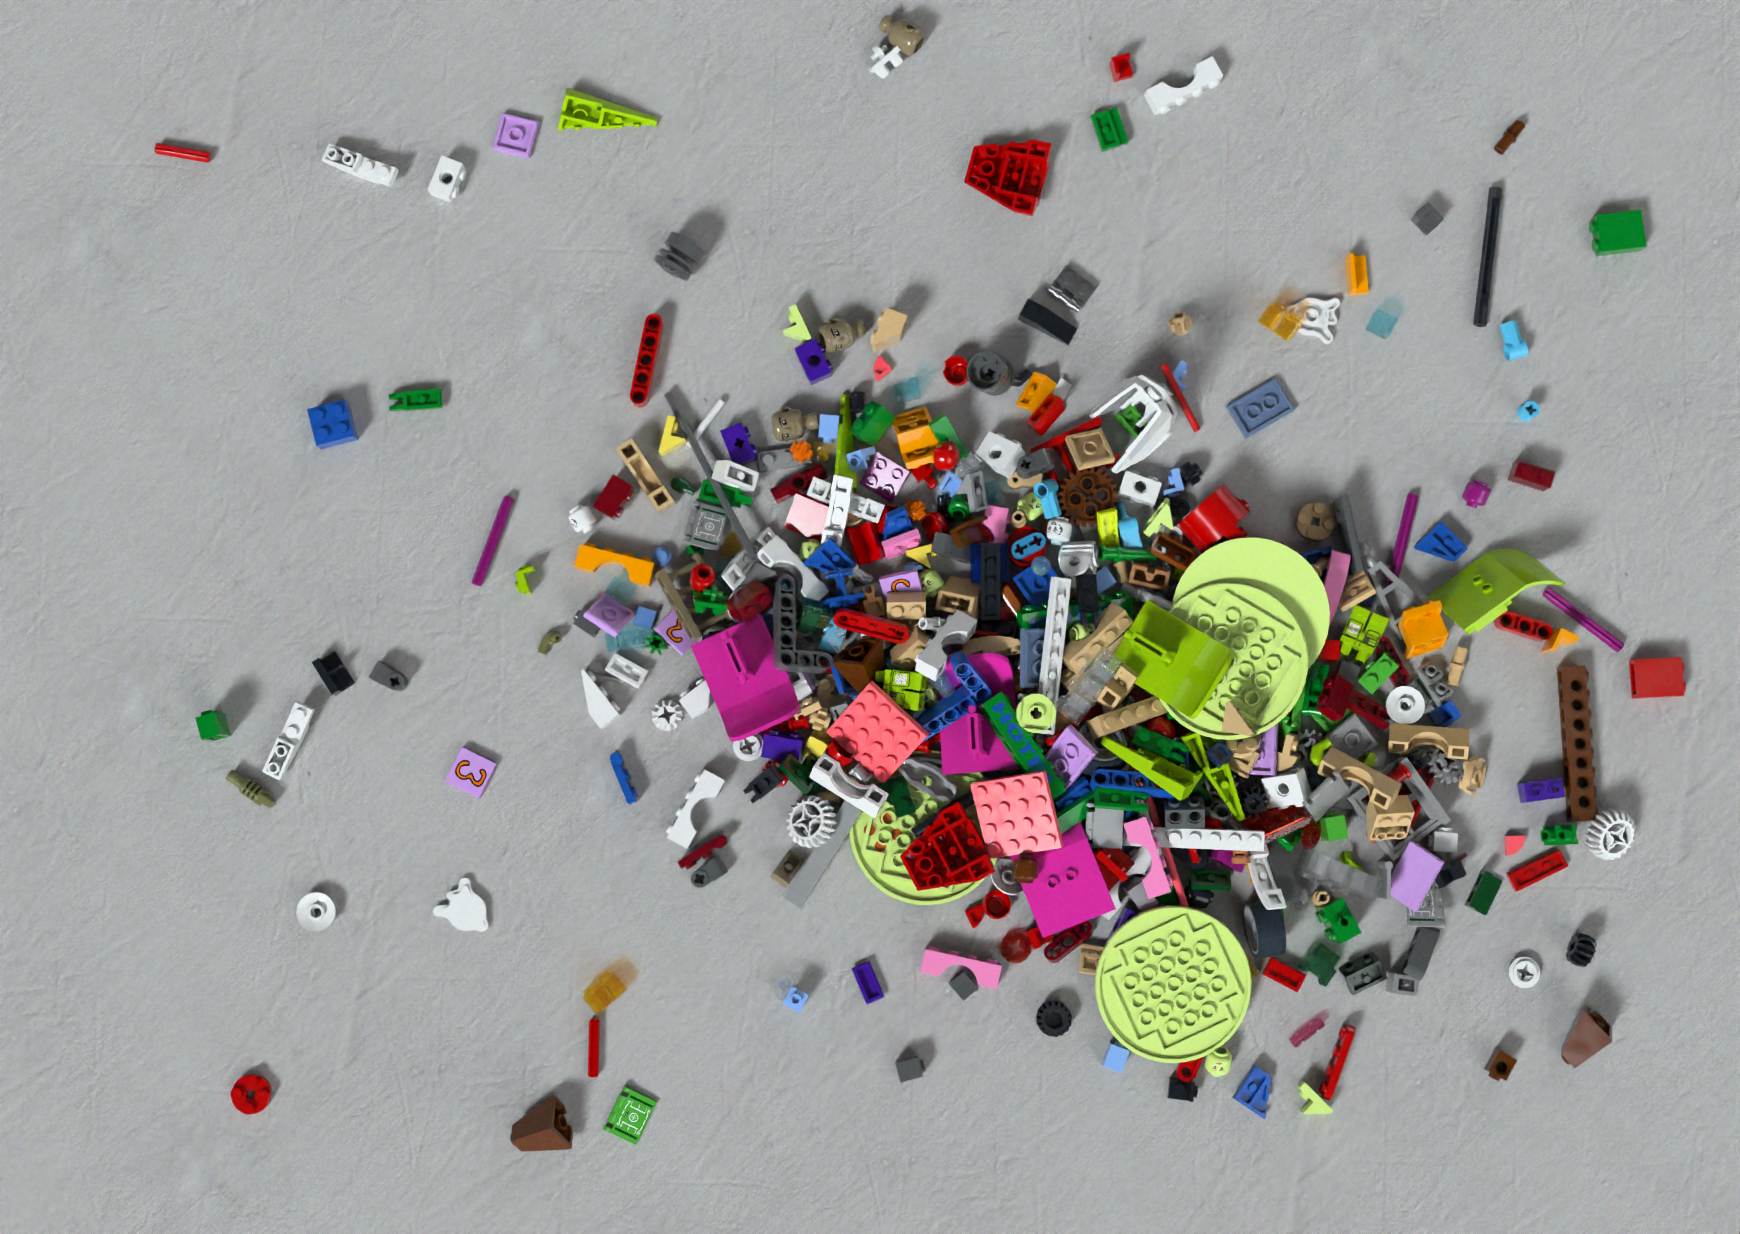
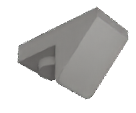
(974, 488)

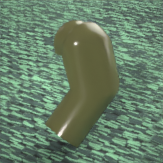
(548, 640)

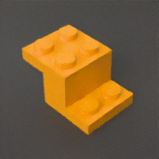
(915, 437)
(1423, 629)

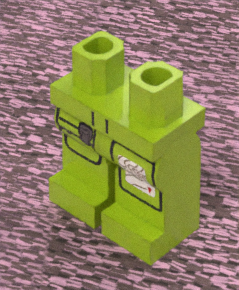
(1356, 638)
(896, 684)

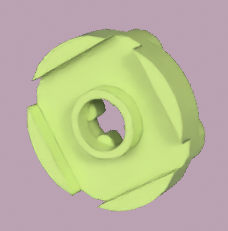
(1044, 705)

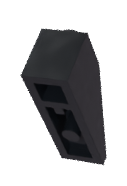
(1046, 322)

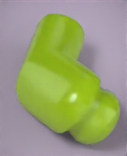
(1317, 751)

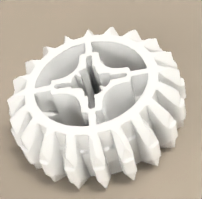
(806, 817)
(1607, 845)

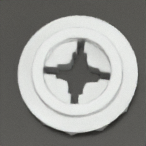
(675, 719)
(746, 754)
(1527, 980)

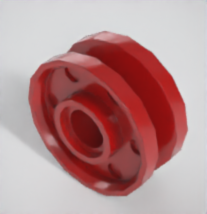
(1018, 534)

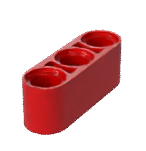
(1532, 626)

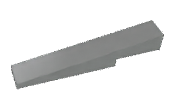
(823, 855)

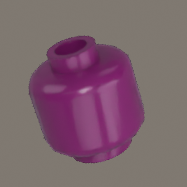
(1476, 493)

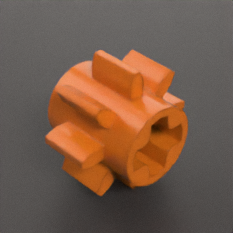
(801, 451)
(915, 510)

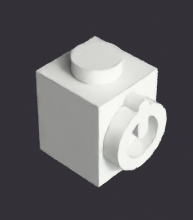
(1442, 841)

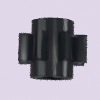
(1190, 473)

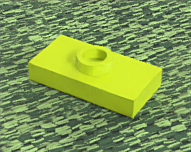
(1108, 527)

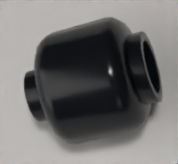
(1198, 898)

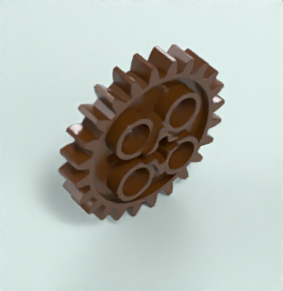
(1097, 482)

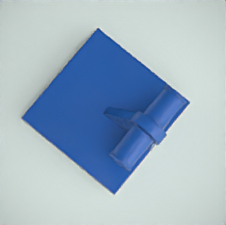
(843, 600)

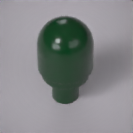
(682, 485)

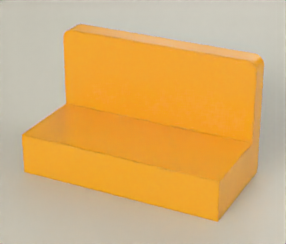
(1356, 274)
(1036, 392)
(1561, 637)

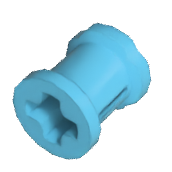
(1532, 407)

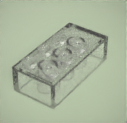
(1088, 687)
(1338, 875)

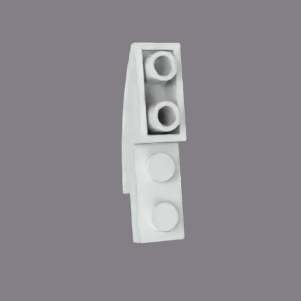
(359, 165)
(289, 740)

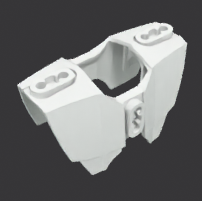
(1157, 414)

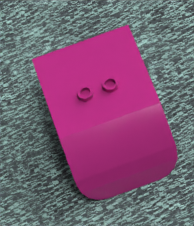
(744, 679)
(970, 741)
(1067, 885)

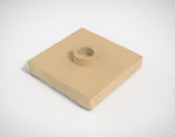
(1090, 449)

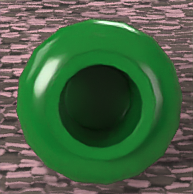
(959, 507)

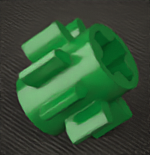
(651, 641)

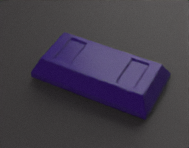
(867, 982)

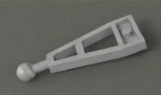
(1373, 566)

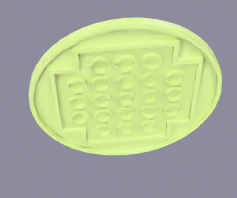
(1272, 569)
(1267, 659)
(886, 867)
(1173, 984)

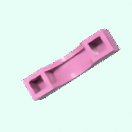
(996, 522)
(1155, 880)
(986, 972)

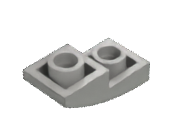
(1432, 680)

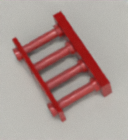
(1058, 444)

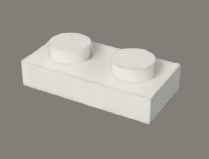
(626, 670)

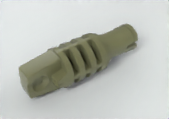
(251, 789)

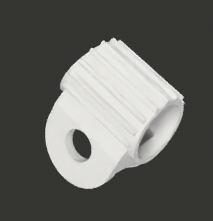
(1078, 558)

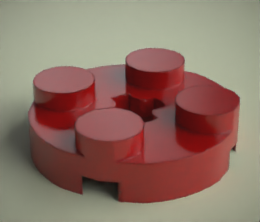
(262, 1095)

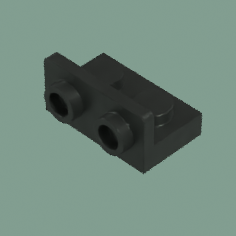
(1363, 973)

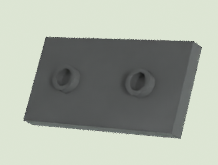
(1348, 533)

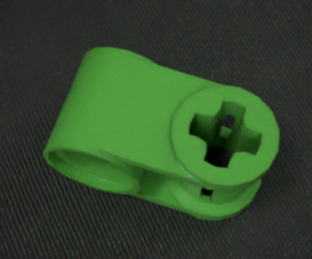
(1130, 421)

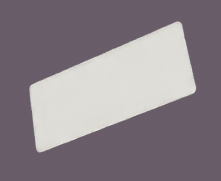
(1062, 388)

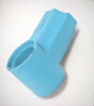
(1513, 346)
(1048, 497)

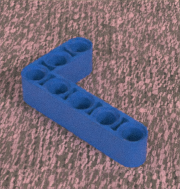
(951, 708)
(1129, 777)

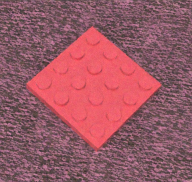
(877, 732)
(1017, 814)

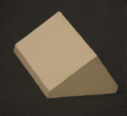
(1235, 722)

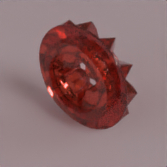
(1311, 835)
(1007, 952)

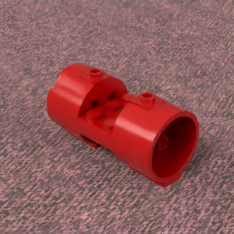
(1215, 519)

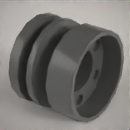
(680, 254)
(982, 368)

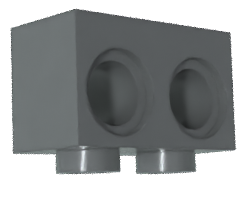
(1185, 813)

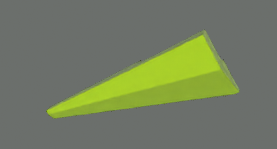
(587, 111)
(845, 442)
(1164, 773)
(1221, 777)

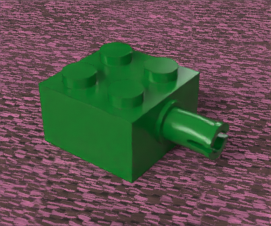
(1337, 920)

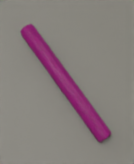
(1403, 535)
(492, 540)
(1583, 619)

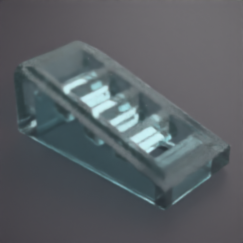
(641, 640)

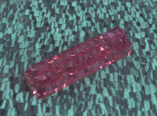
(1307, 1032)

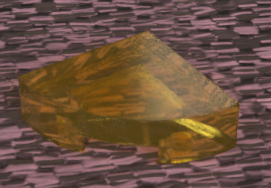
(817, 447)
(731, 546)

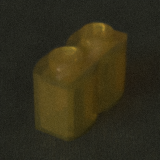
(1280, 321)
(605, 992)

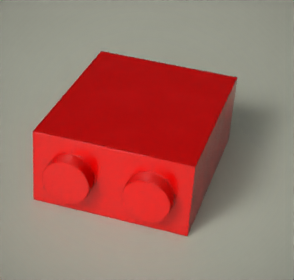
(1657, 678)

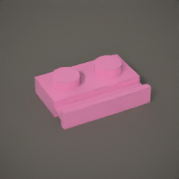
(899, 544)

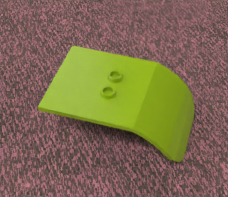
(1488, 585)
(1173, 659)

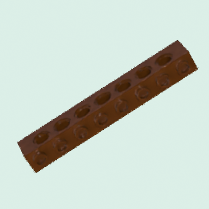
(1570, 752)

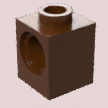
(1508, 1064)

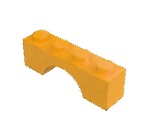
(591, 559)

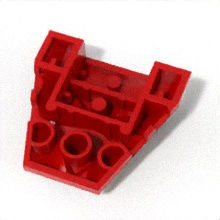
(1010, 173)
(948, 852)

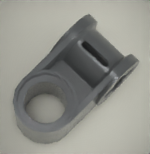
(1037, 462)
(386, 676)
(711, 870)

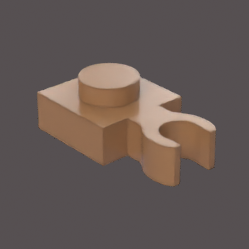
(873, 605)

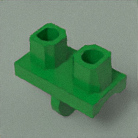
(710, 599)
(1559, 835)

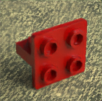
(1113, 865)

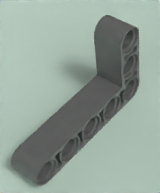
(789, 633)

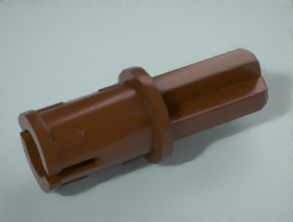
(1509, 137)

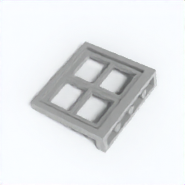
(1419, 792)

